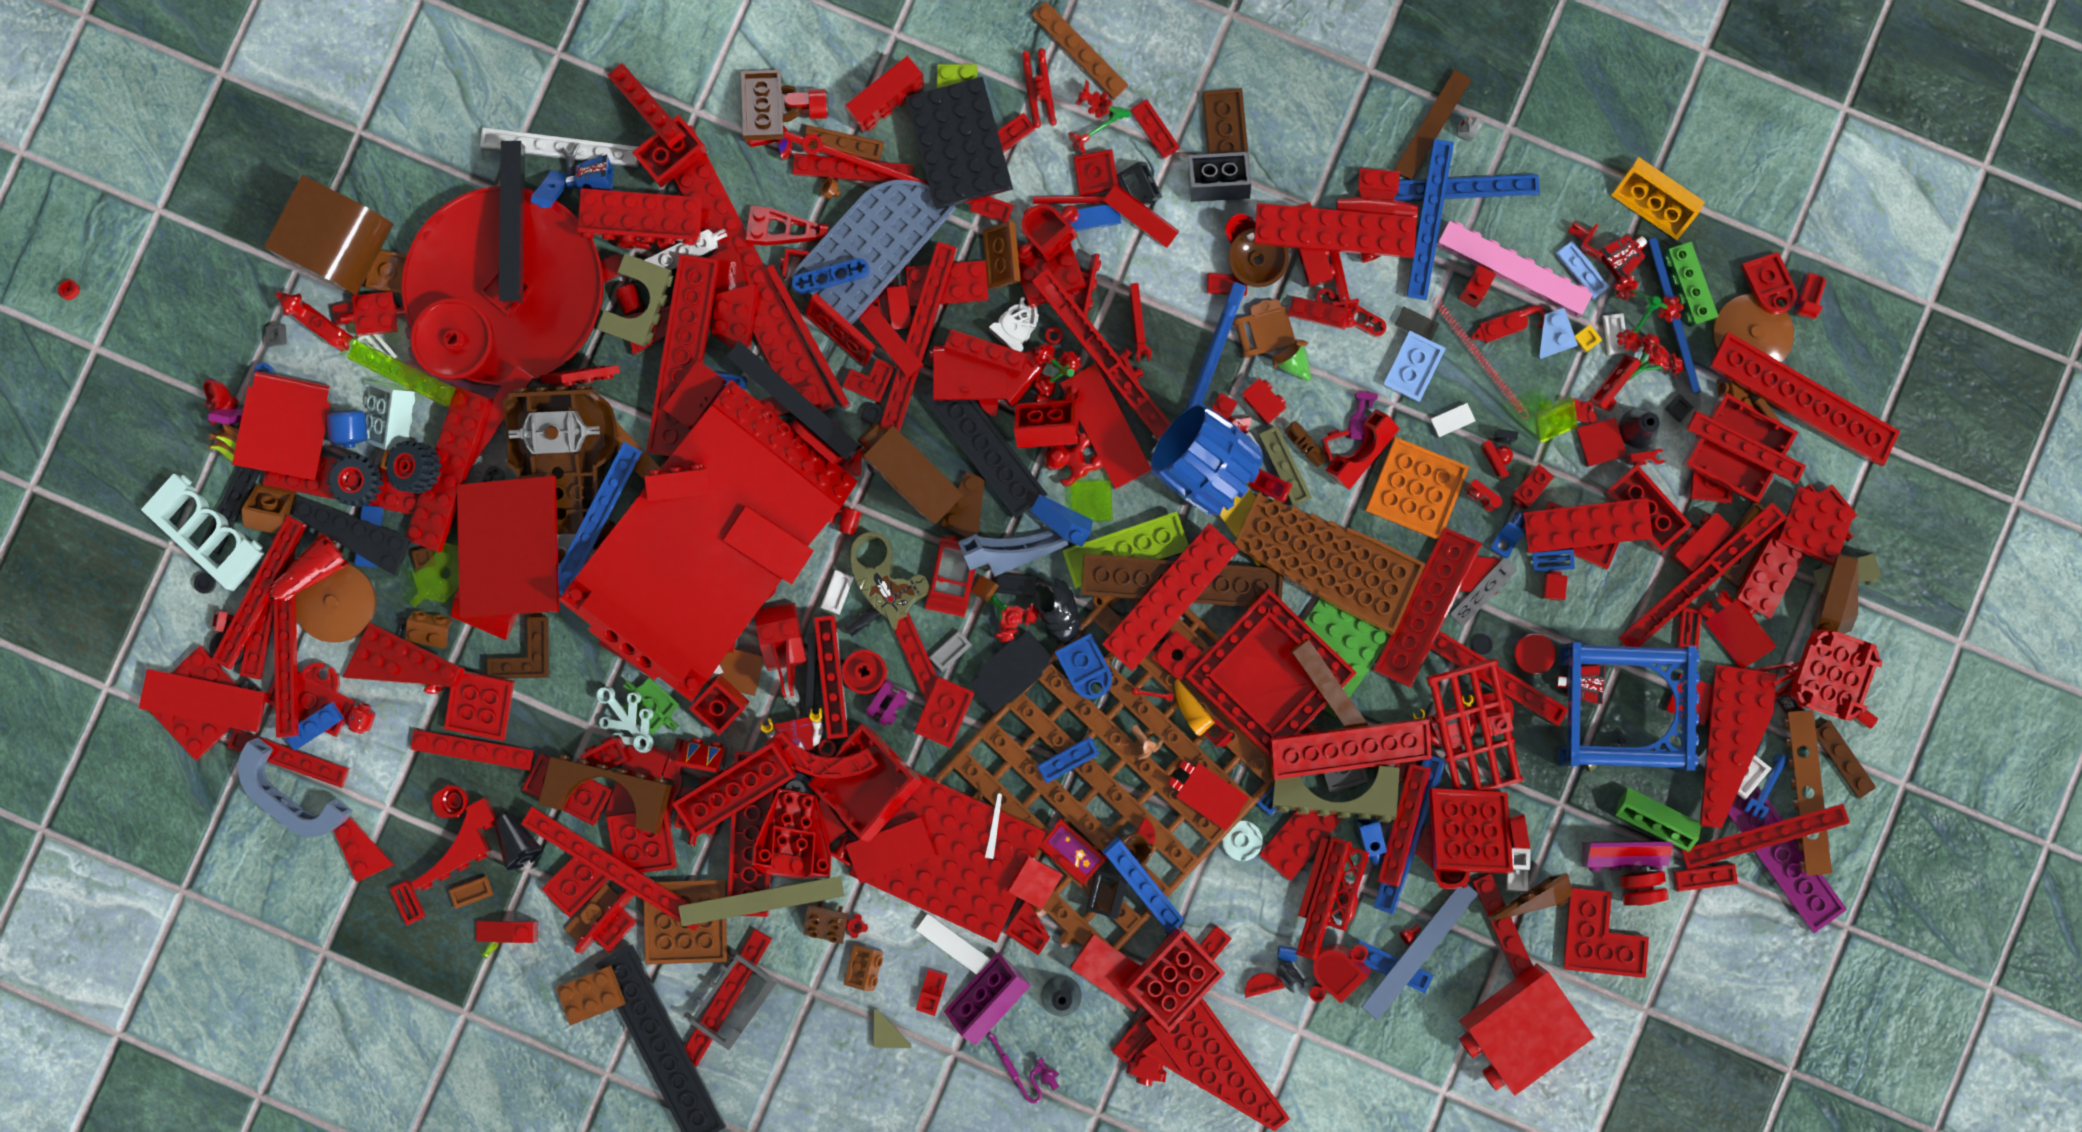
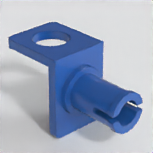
(1511, 534)

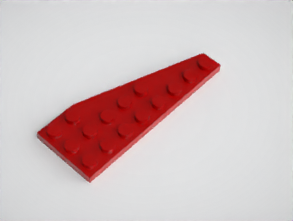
(1737, 721)

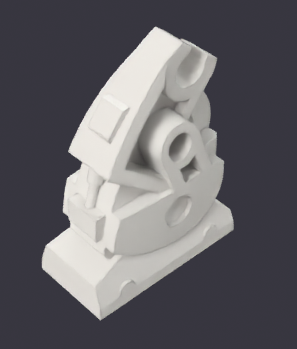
(1015, 328)

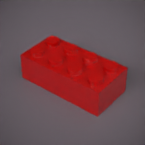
(885, 94)
(1665, 518)

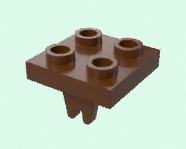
(825, 923)

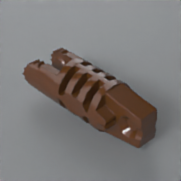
(1300, 437)

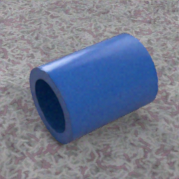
(1287, 953)

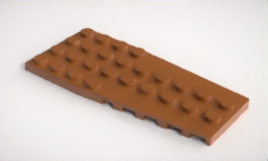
(1331, 561)

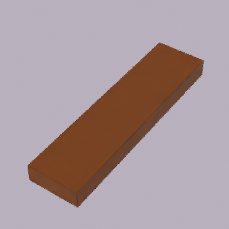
(852, 144)

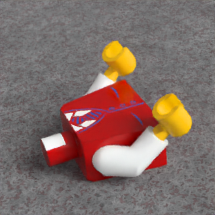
(803, 732)

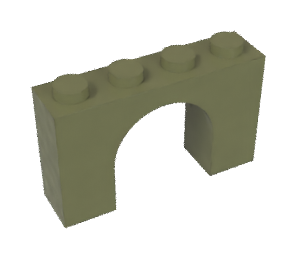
(639, 329)

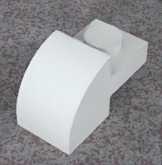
(1518, 879)

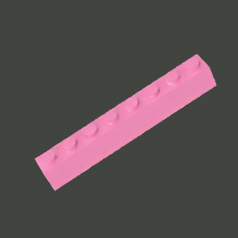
(1514, 269)

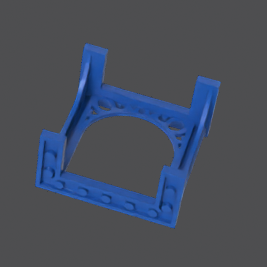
(1680, 658)

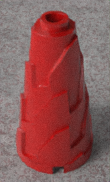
(313, 565)

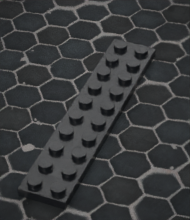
(662, 1046)

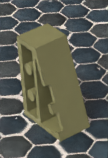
(1867, 571)

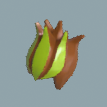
(226, 440)

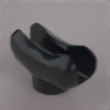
(1289, 975)

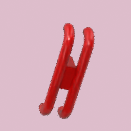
(1039, 88)

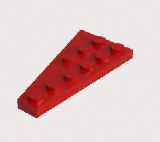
(393, 659)

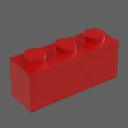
(1701, 542)

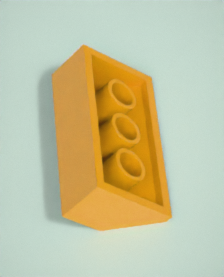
(1658, 198)

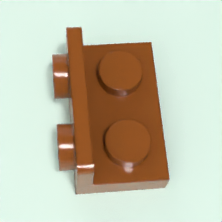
(863, 968)

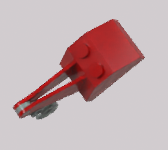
(782, 646)

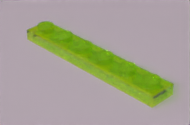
(401, 373)

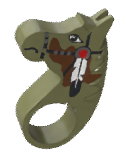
(886, 595)

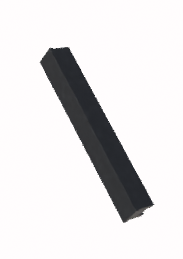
(511, 221)
(794, 401)

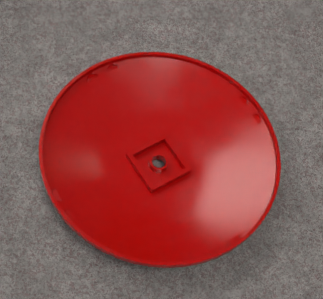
(561, 288)

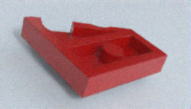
(1028, 929)

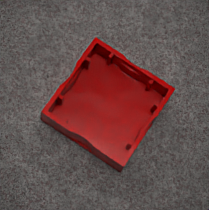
(1730, 469)
(872, 797)

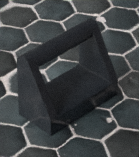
(1145, 179)
(1118, 898)

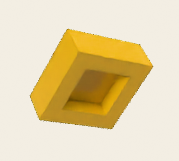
(1587, 338)

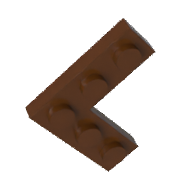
(538, 655)

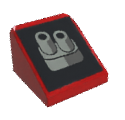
(1787, 703)

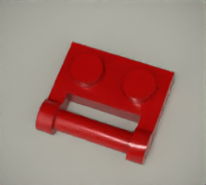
(1479, 491)

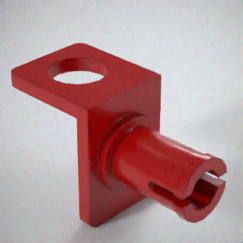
(1586, 236)
(841, 851)

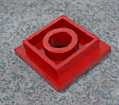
(1189, 650)

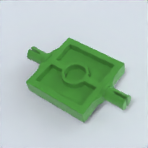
(658, 700)

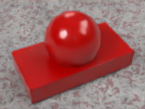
(1498, 458)

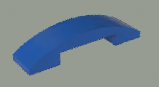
(1096, 217)

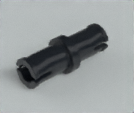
(862, 621)

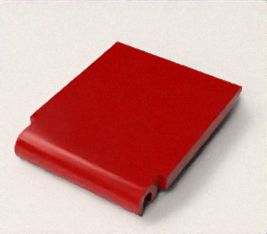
(282, 426)

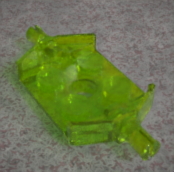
(429, 580)

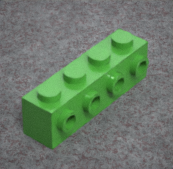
(1690, 284)
(1658, 819)

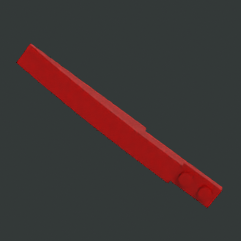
(1101, 353)
(1703, 576)

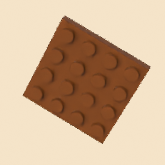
(674, 944)

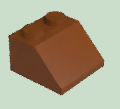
(267, 508)

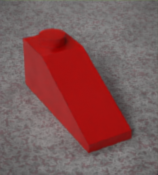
(507, 931)

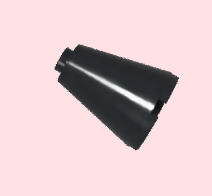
(1639, 428)
(515, 842)
(1058, 987)

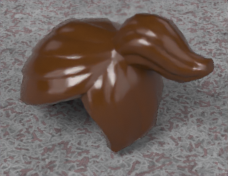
(1136, 845)

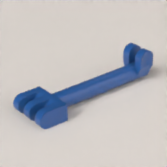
(1758, 804)

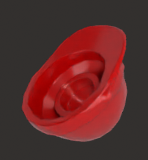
(1237, 224)
(450, 801)

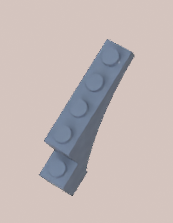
(1009, 553)

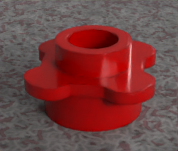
(861, 926)

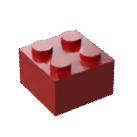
(719, 705)

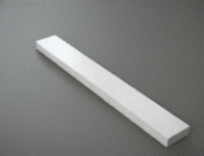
(550, 146)

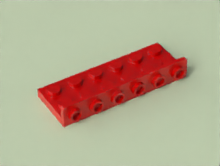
(640, 216)

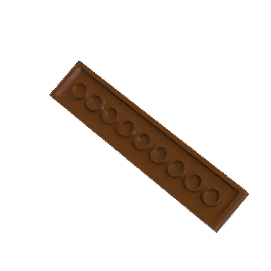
(1135, 576)

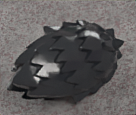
(1058, 610)

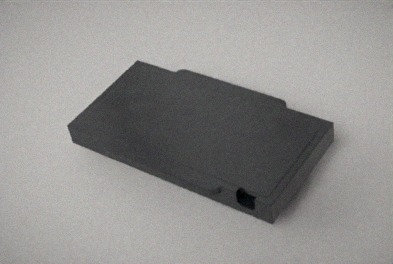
(1010, 671)

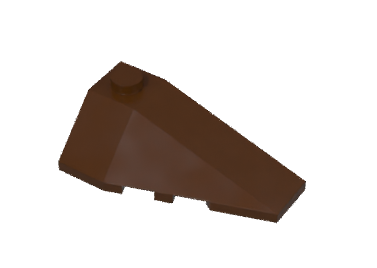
(1839, 599)
(1546, 894)

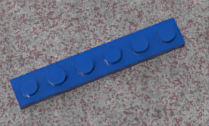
(1143, 885)

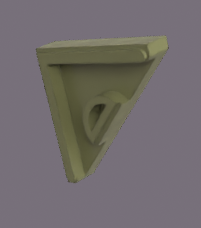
(886, 1034)

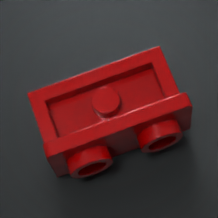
(610, 753)

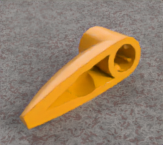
(1192, 710)

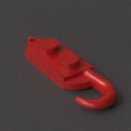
(1507, 324)

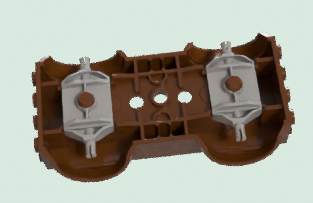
(566, 432)

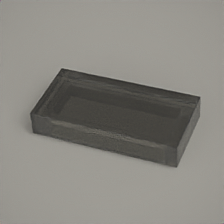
(1417, 323)

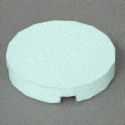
(1243, 841)

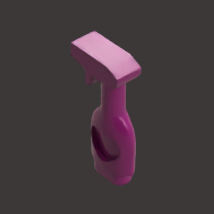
(1356, 421)

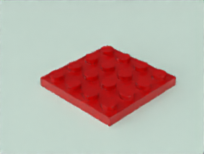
(195, 735)
(1470, 831)

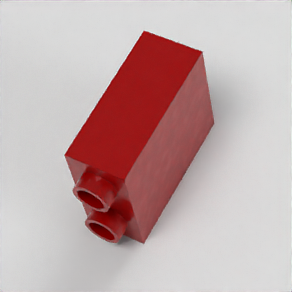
(1523, 1030)

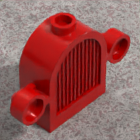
(1047, 231)
(1339, 971)

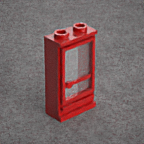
(950, 580)

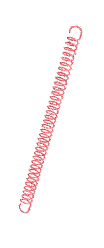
(1482, 356)

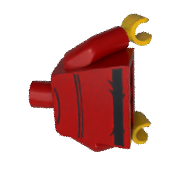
(1453, 727)

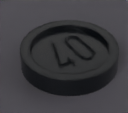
(1482, 644)

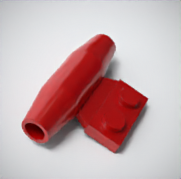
(1377, 195)

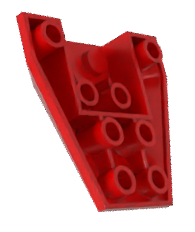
(793, 838)

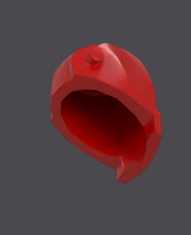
(1451, 879)

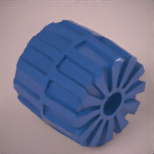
(1206, 459)

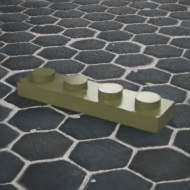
(1285, 465)

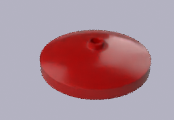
(437, 328)

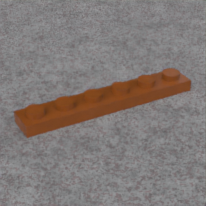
(1079, 50)

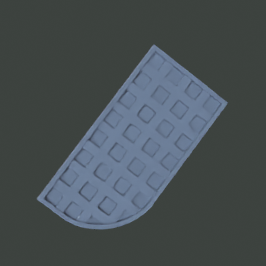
(882, 229)

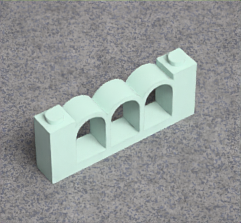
(170, 499)

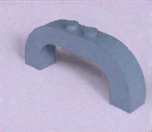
(273, 802)

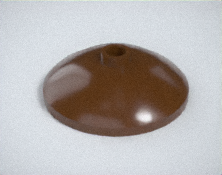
(1241, 261)

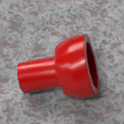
(1408, 935)

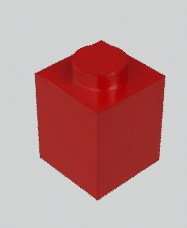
(1554, 586)

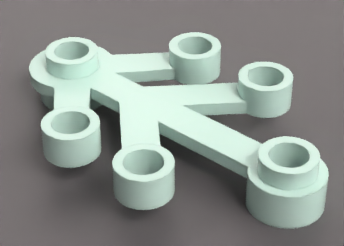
(628, 721)

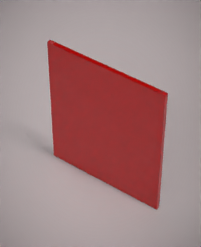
(508, 547)

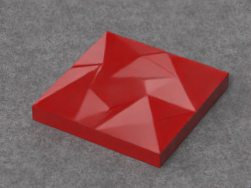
(1257, 677)

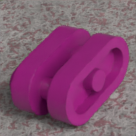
(898, 700)

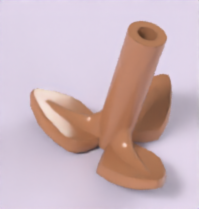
(1148, 745)

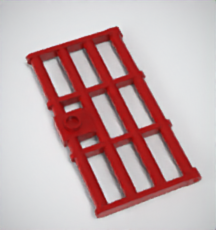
(1491, 725)

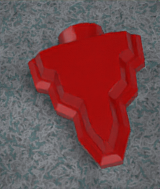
(1145, 1068)

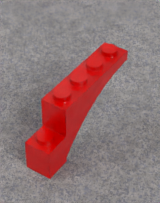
(468, 845)

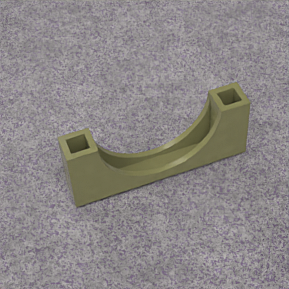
(1377, 802)

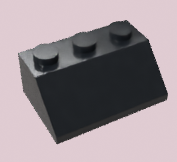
(1219, 176)

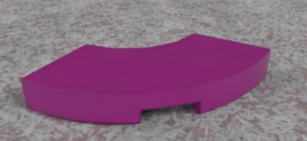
(226, 416)

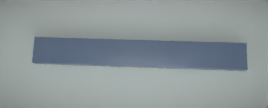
(1418, 951)

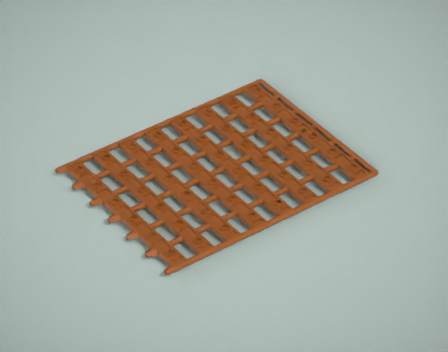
(1077, 927)

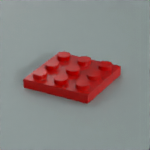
(1062, 266)
(581, 375)
(1816, 525)
(480, 706)
(641, 848)

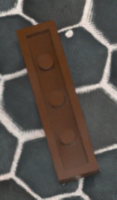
(1844, 759)

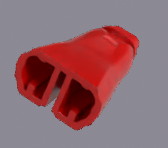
(1019, 383)

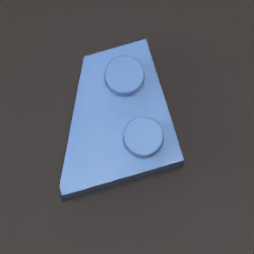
(1556, 334)

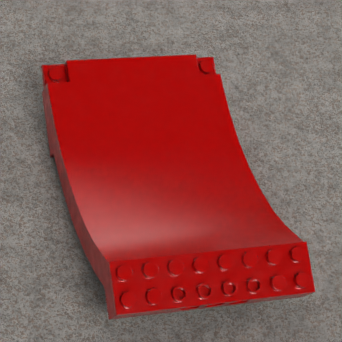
(665, 579)

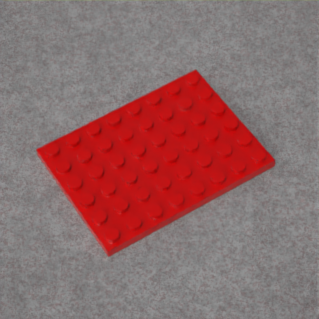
(960, 879)

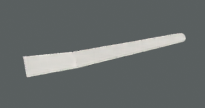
(992, 839)

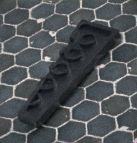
(366, 539)

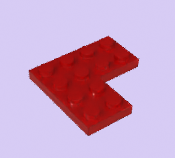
(1592, 947)

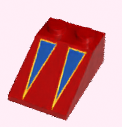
(702, 756)

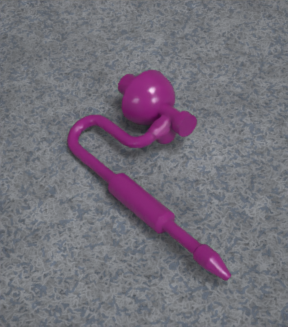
(1047, 1076)

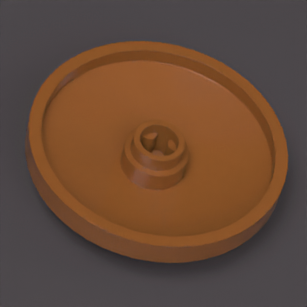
(1755, 326)
(337, 606)

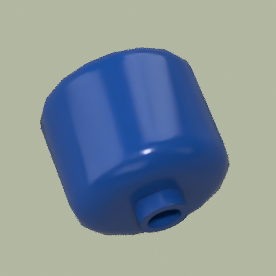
(347, 428)

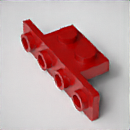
(1083, 296)
(611, 927)

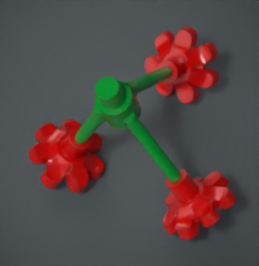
(1100, 106)
(1668, 310)

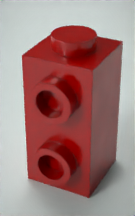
(1531, 487)

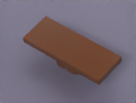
(592, 912)

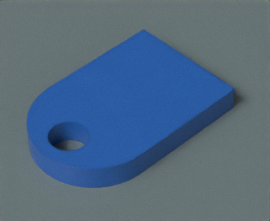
(1085, 665)

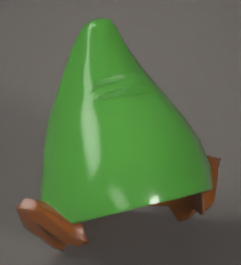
(1294, 360)

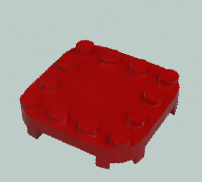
(1835, 674)

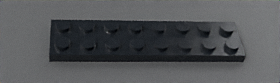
(987, 451)

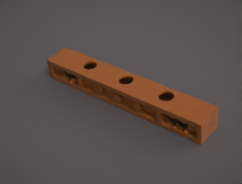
(1807, 773)

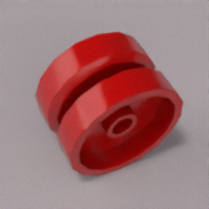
(853, 669)
(1644, 890)

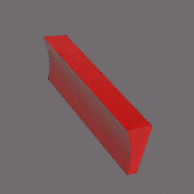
(1107, 428)
(734, 788)

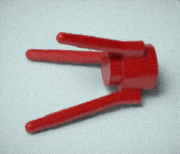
(1790, 674)

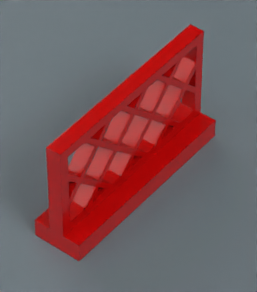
(1314, 876)

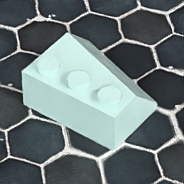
(388, 413)

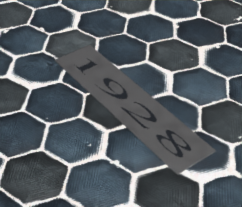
(1483, 592)

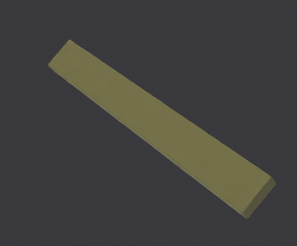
(761, 901)

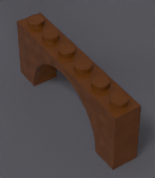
(648, 796)

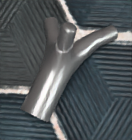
(570, 159)

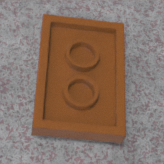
(1001, 255)
(590, 995)

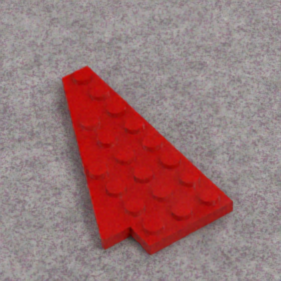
(1210, 1059)

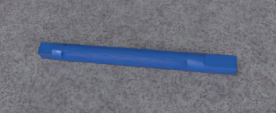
(1216, 345)

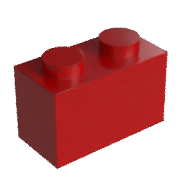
(1264, 401)

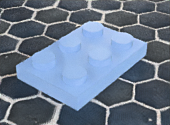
(1414, 366)

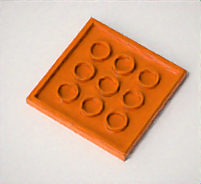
(1417, 488)

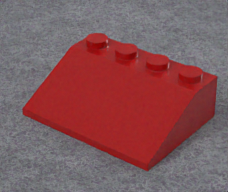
(1173, 979)

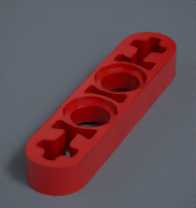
(1356, 309)

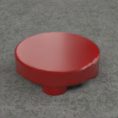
(1534, 654)

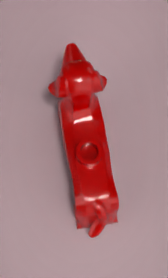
(314, 320)

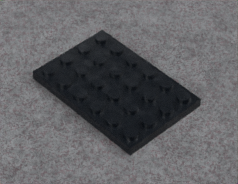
(959, 143)

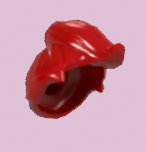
(218, 396)

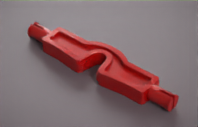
(674, 773)

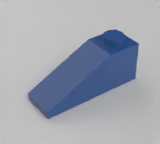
(1063, 520)

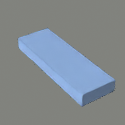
(1582, 269)

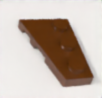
(966, 513)

